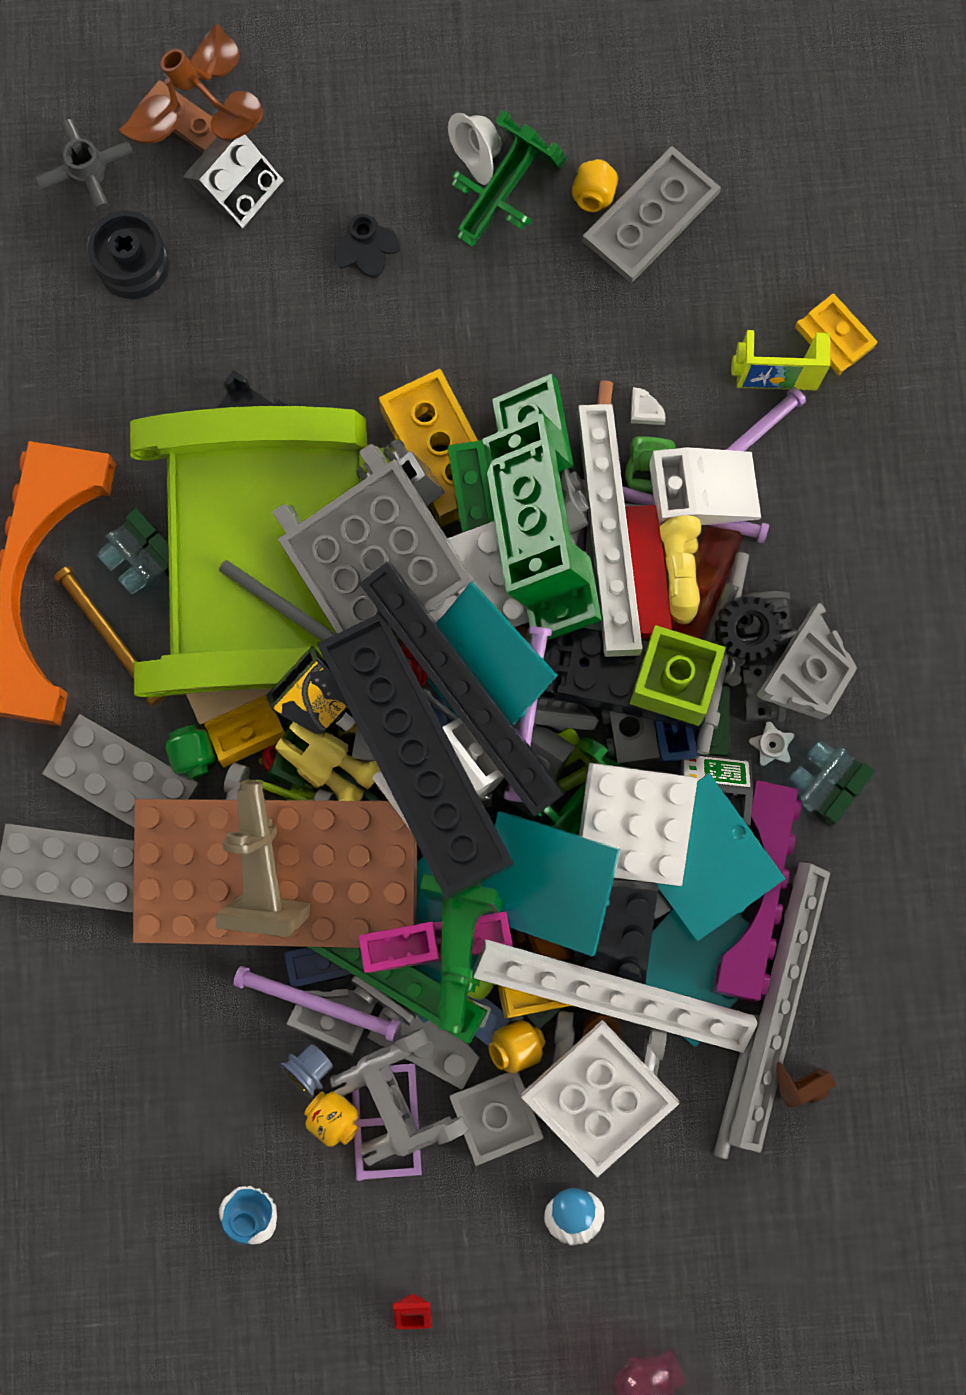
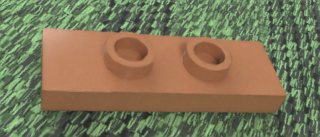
(193, 122)

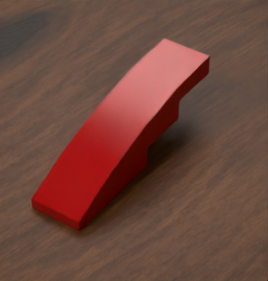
(648, 568)

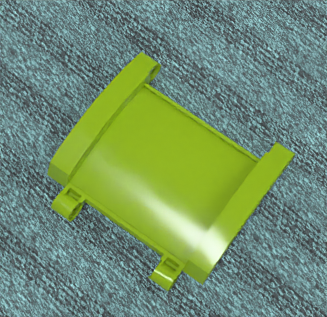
(221, 490)

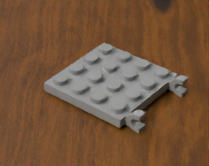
(363, 530)

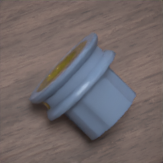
(307, 1069)

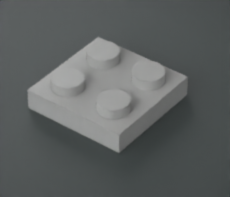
(496, 1117)

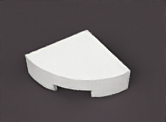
(646, 408)

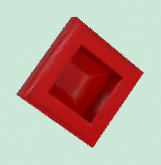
(412, 1313)

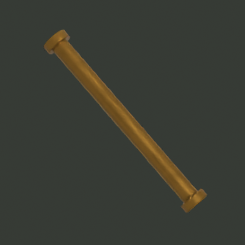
(66, 578)

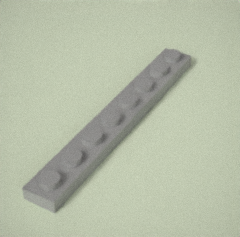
(779, 1007)

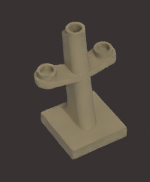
(261, 905)

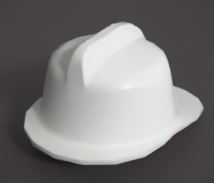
(475, 143)

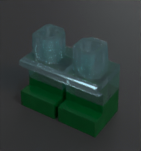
(141, 548)
(834, 785)

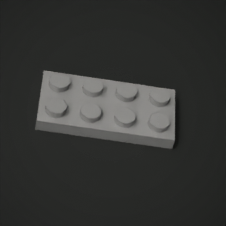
(651, 214)
(113, 771)
(67, 868)

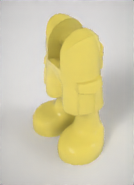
(678, 546)
(321, 757)

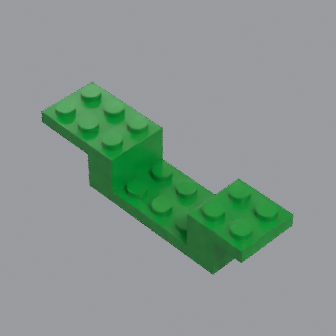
(530, 513)

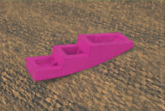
(423, 942)

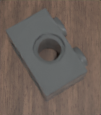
(630, 750)

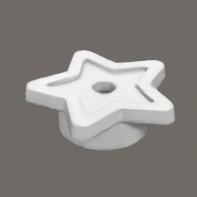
(781, 742)

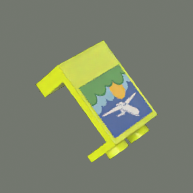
(781, 372)

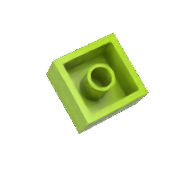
(677, 675)

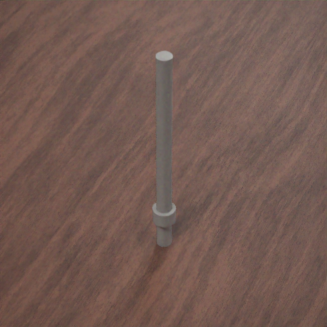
(712, 717)

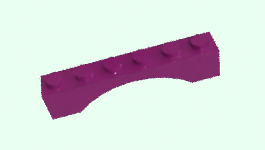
(743, 966)

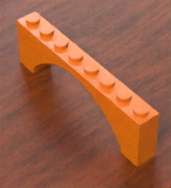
(50, 487)

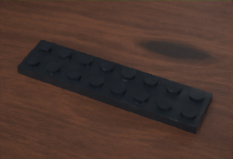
(415, 756)

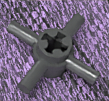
(86, 174)

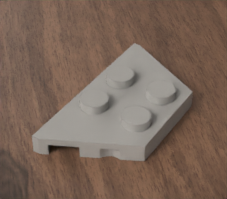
(811, 669)

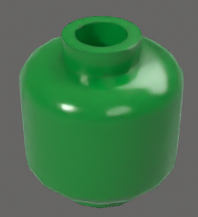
(190, 752)

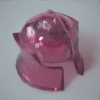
(650, 1375)

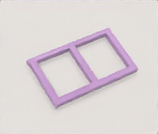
(417, 1169)

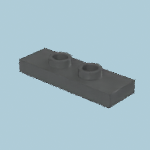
(563, 714)

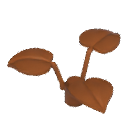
(215, 57)

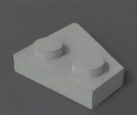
(329, 1029)

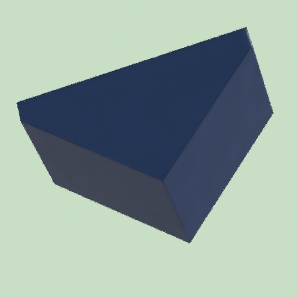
(675, 742)

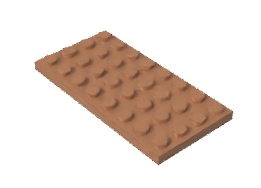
(338, 855)

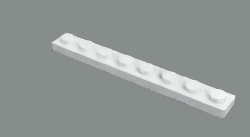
(609, 531)
(613, 996)

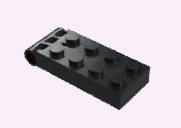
(604, 683)

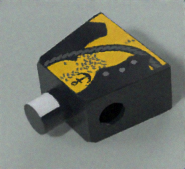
(311, 695)

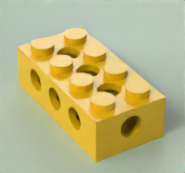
(449, 426)

